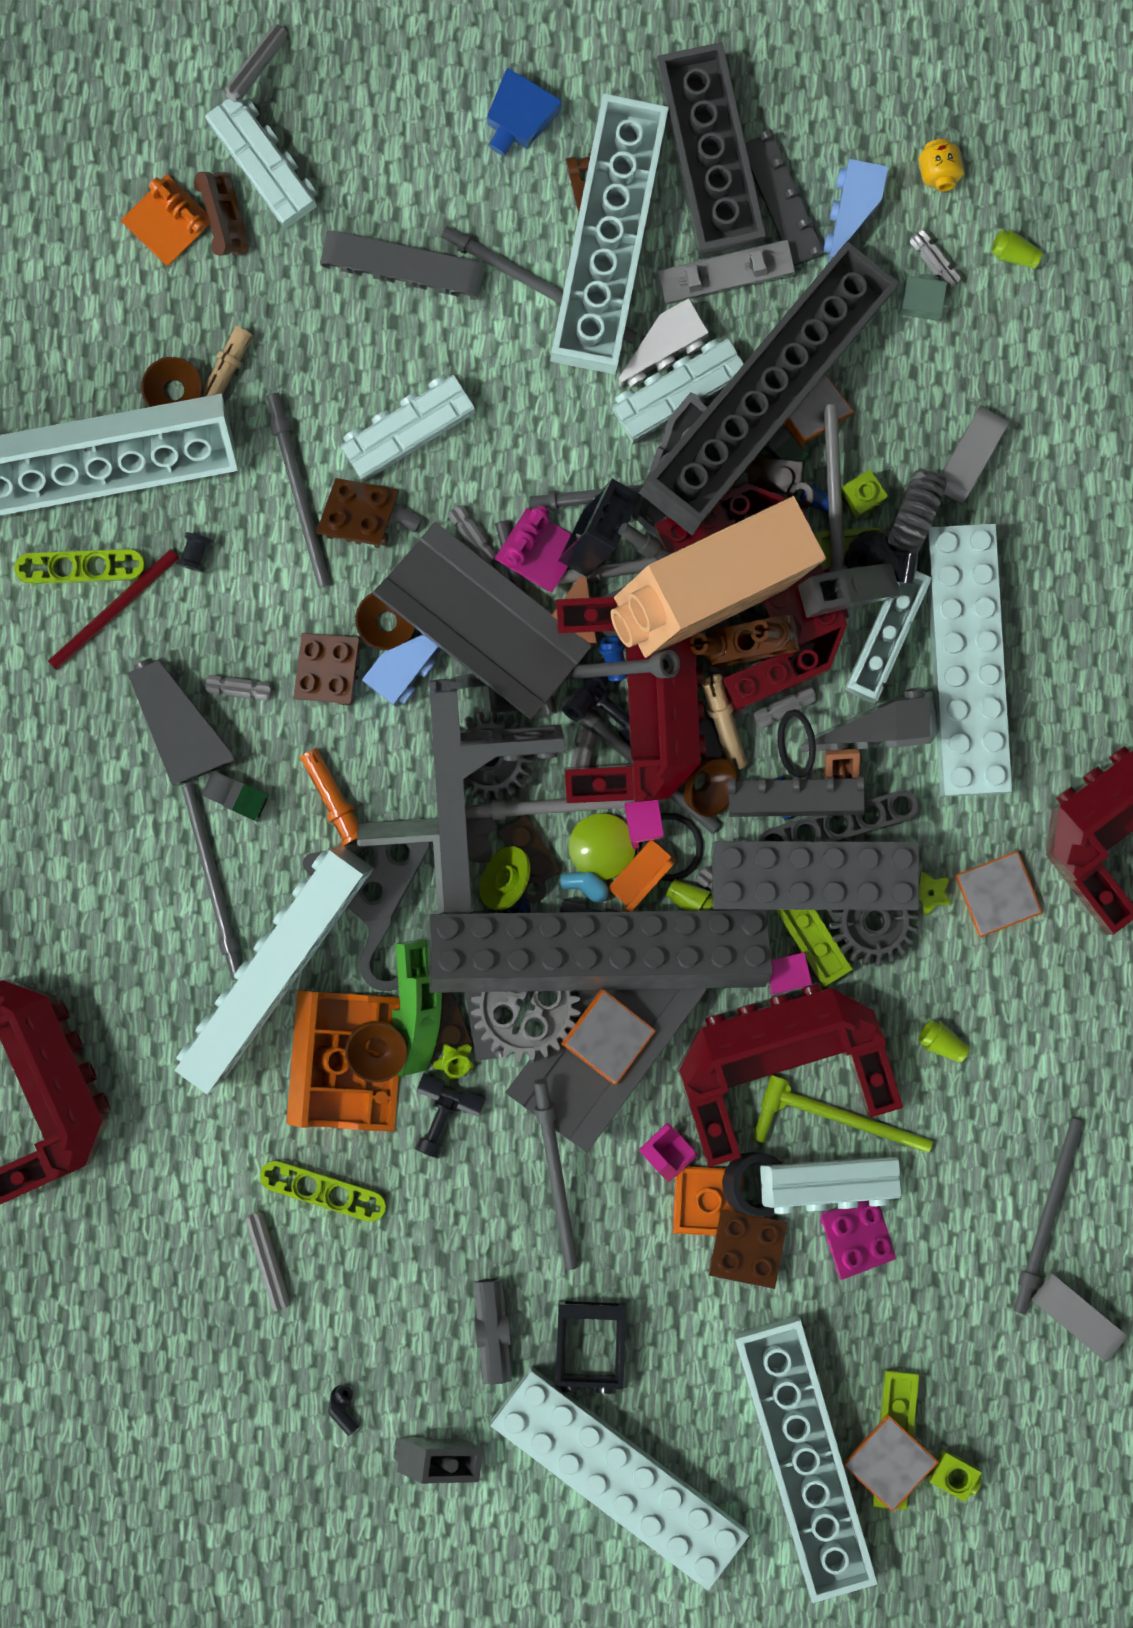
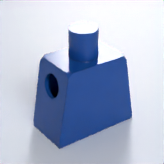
(520, 112)

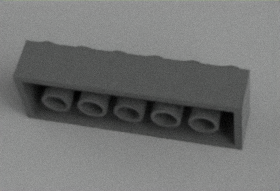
(710, 150)
(815, 875)

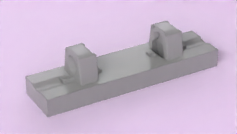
(726, 272)

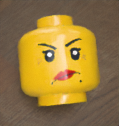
(941, 165)

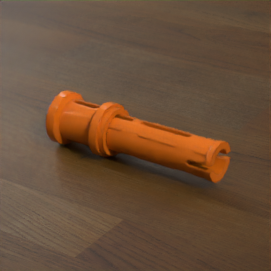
(340, 811)

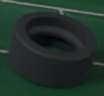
(732, 1179)

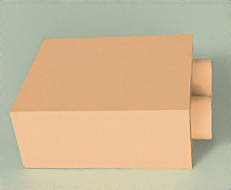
(716, 578)

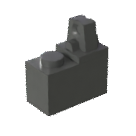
(438, 1460)

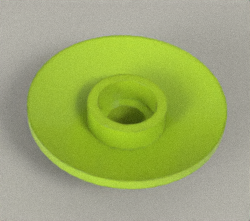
(504, 878)

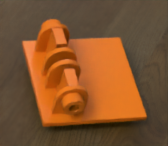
(166, 219)

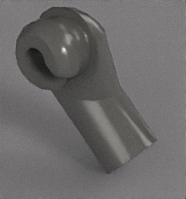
(405, 518)

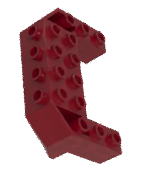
(817, 635)
(661, 720)
(1083, 831)
(776, 1040)
(55, 1086)

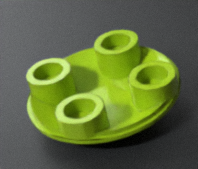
(601, 845)

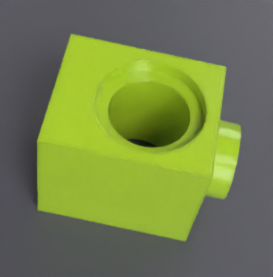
(863, 494)
(947, 1462)

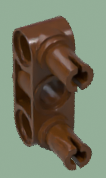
(732, 644)

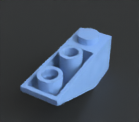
(860, 196)
(399, 669)

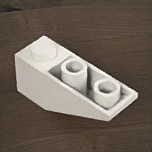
(671, 334)

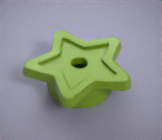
(938, 886)
(456, 1069)

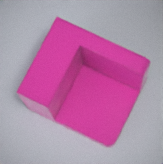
(644, 821)
(789, 973)
(668, 1152)

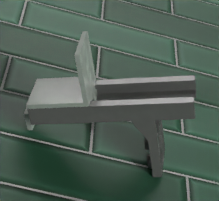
(455, 758)

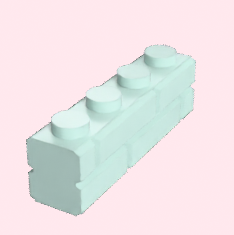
(261, 160)
(653, 405)
(407, 428)
(886, 640)
(830, 1182)

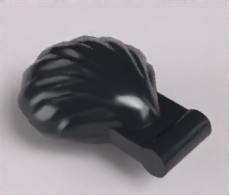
(874, 549)

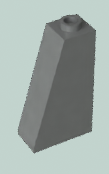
(178, 727)

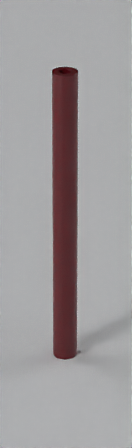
(113, 609)

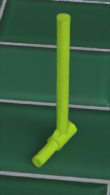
(779, 1095)

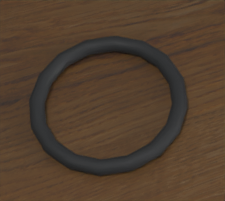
(811, 740)
(699, 846)

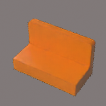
(642, 874)

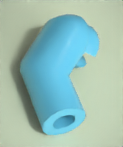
(587, 883)

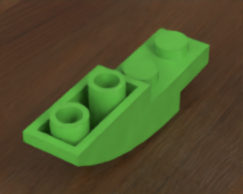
(419, 1010)

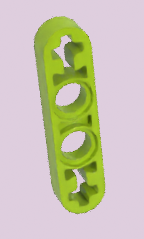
(80, 566)
(321, 1196)

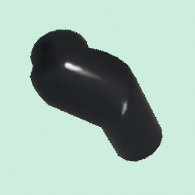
(339, 1409)

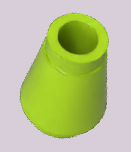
(1015, 249)
(690, 897)
(942, 1041)

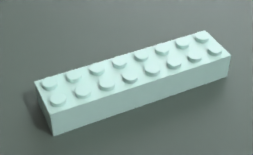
(609, 234)
(115, 454)
(968, 660)
(274, 968)
(805, 1459)
(619, 1478)

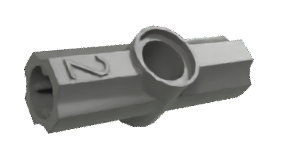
(492, 1331)

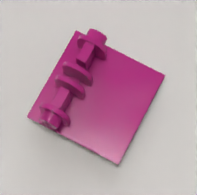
(535, 549)
(857, 1238)

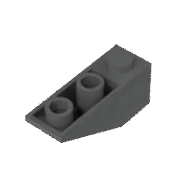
(848, 589)

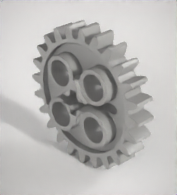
(554, 1019)

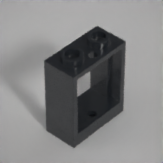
(599, 527)
(591, 1310)

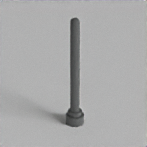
(662, 665)

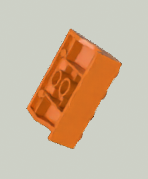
(321, 1083)

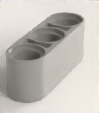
(972, 453)
(1079, 1317)

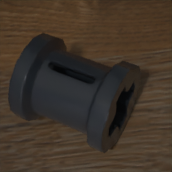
(195, 552)

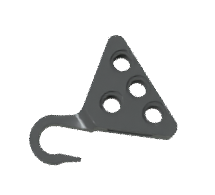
(377, 915)

